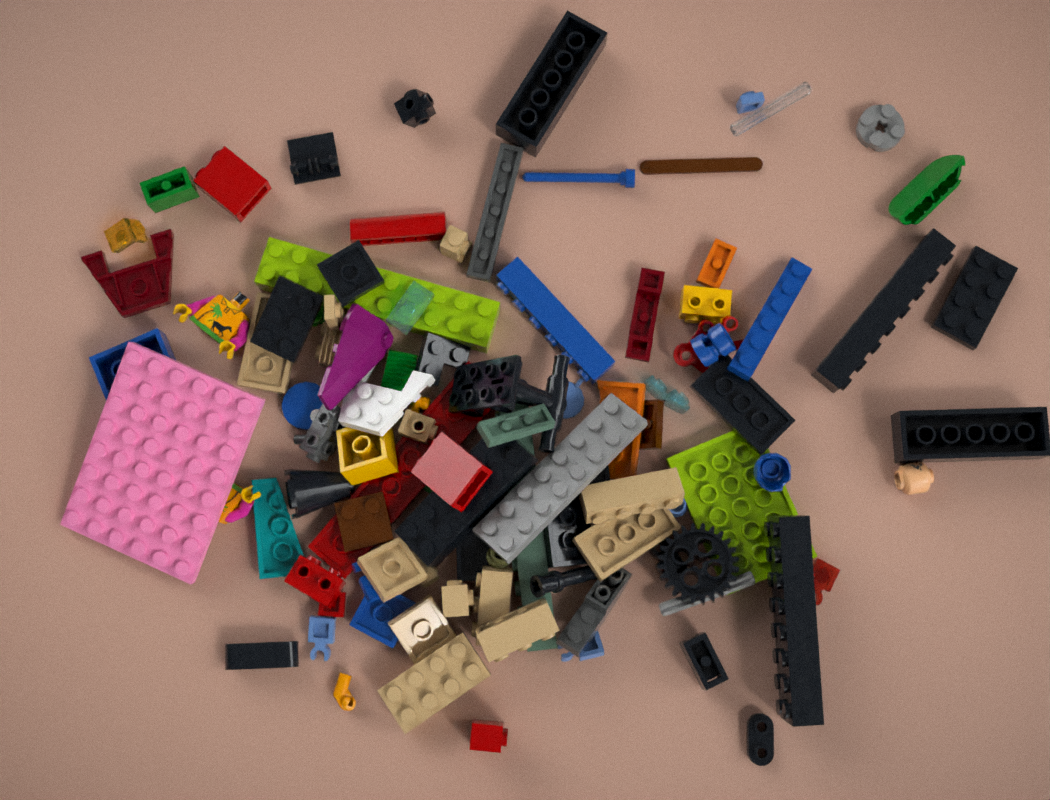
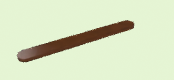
(710, 165)

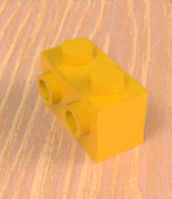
(704, 304)

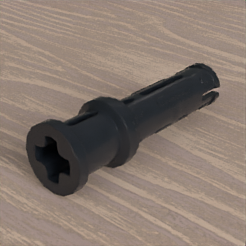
(556, 580)

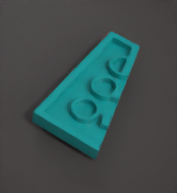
(275, 533)

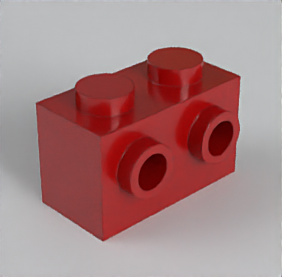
(315, 581)

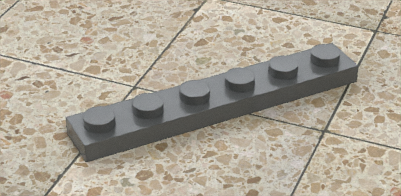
(495, 212)

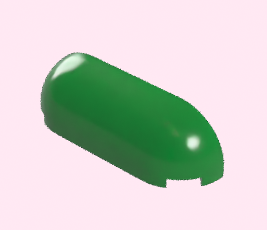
(927, 190)

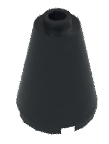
(314, 490)

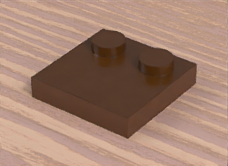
(364, 522)

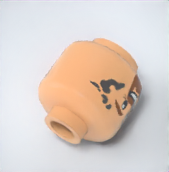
(913, 478)

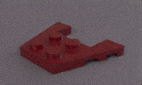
(140, 285)

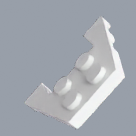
(379, 408)

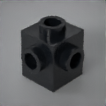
(415, 108)

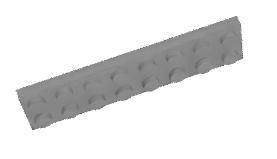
(559, 478)

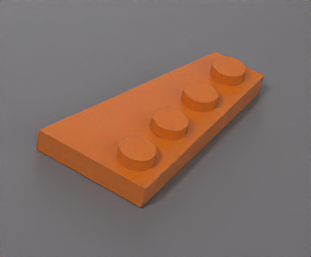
(633, 395)

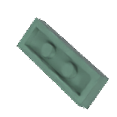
(515, 425)

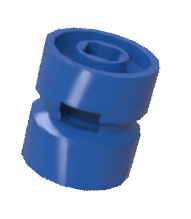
(713, 344)

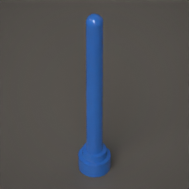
(624, 178)

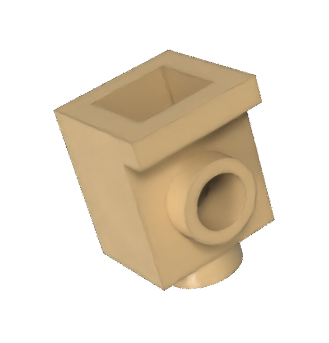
(455, 244)
(407, 427)

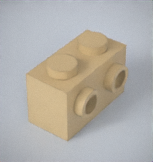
(456, 599)

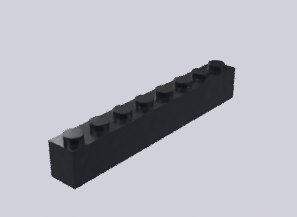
(883, 311)

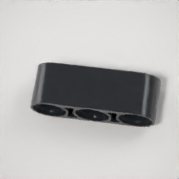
(261, 655)

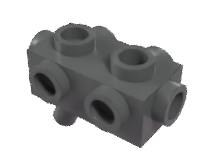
(321, 435)

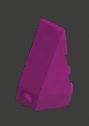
(359, 350)

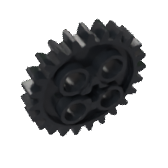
(707, 585)

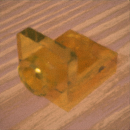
(125, 234)

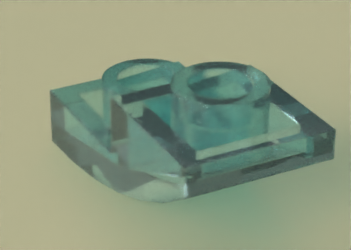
(674, 400)

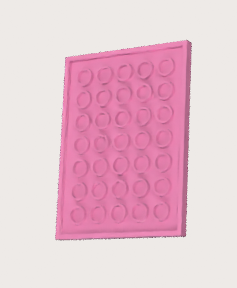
(162, 462)

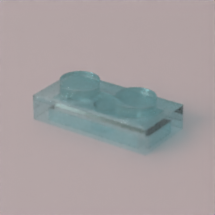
(410, 307)

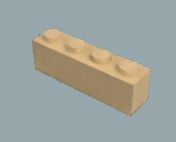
(631, 496)

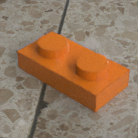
(716, 264)

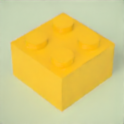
(365, 455)

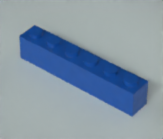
(554, 320)

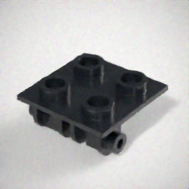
(313, 158)

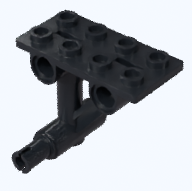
(498, 386)

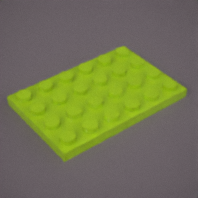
(726, 495)

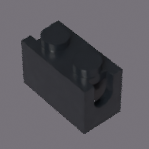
(704, 661)

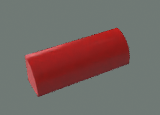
(398, 229)

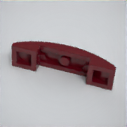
(644, 315)

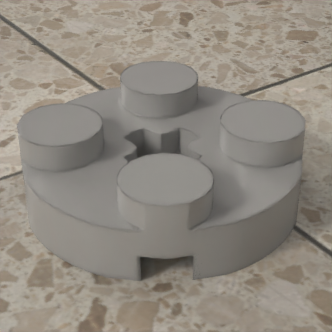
(886, 116)

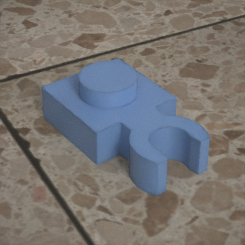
(321, 633)
(591, 650)

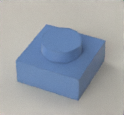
(749, 102)

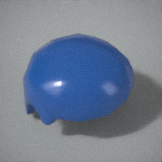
(772, 472)

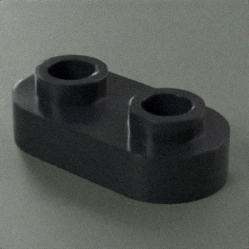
(760, 739)

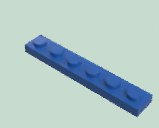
(769, 319)

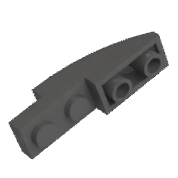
(593, 612)

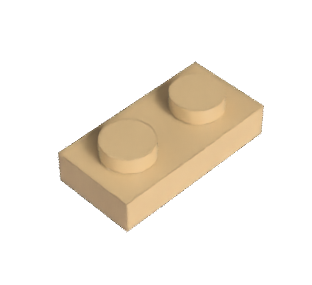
(333, 312)

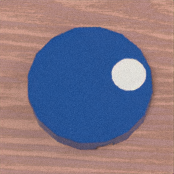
(301, 405)

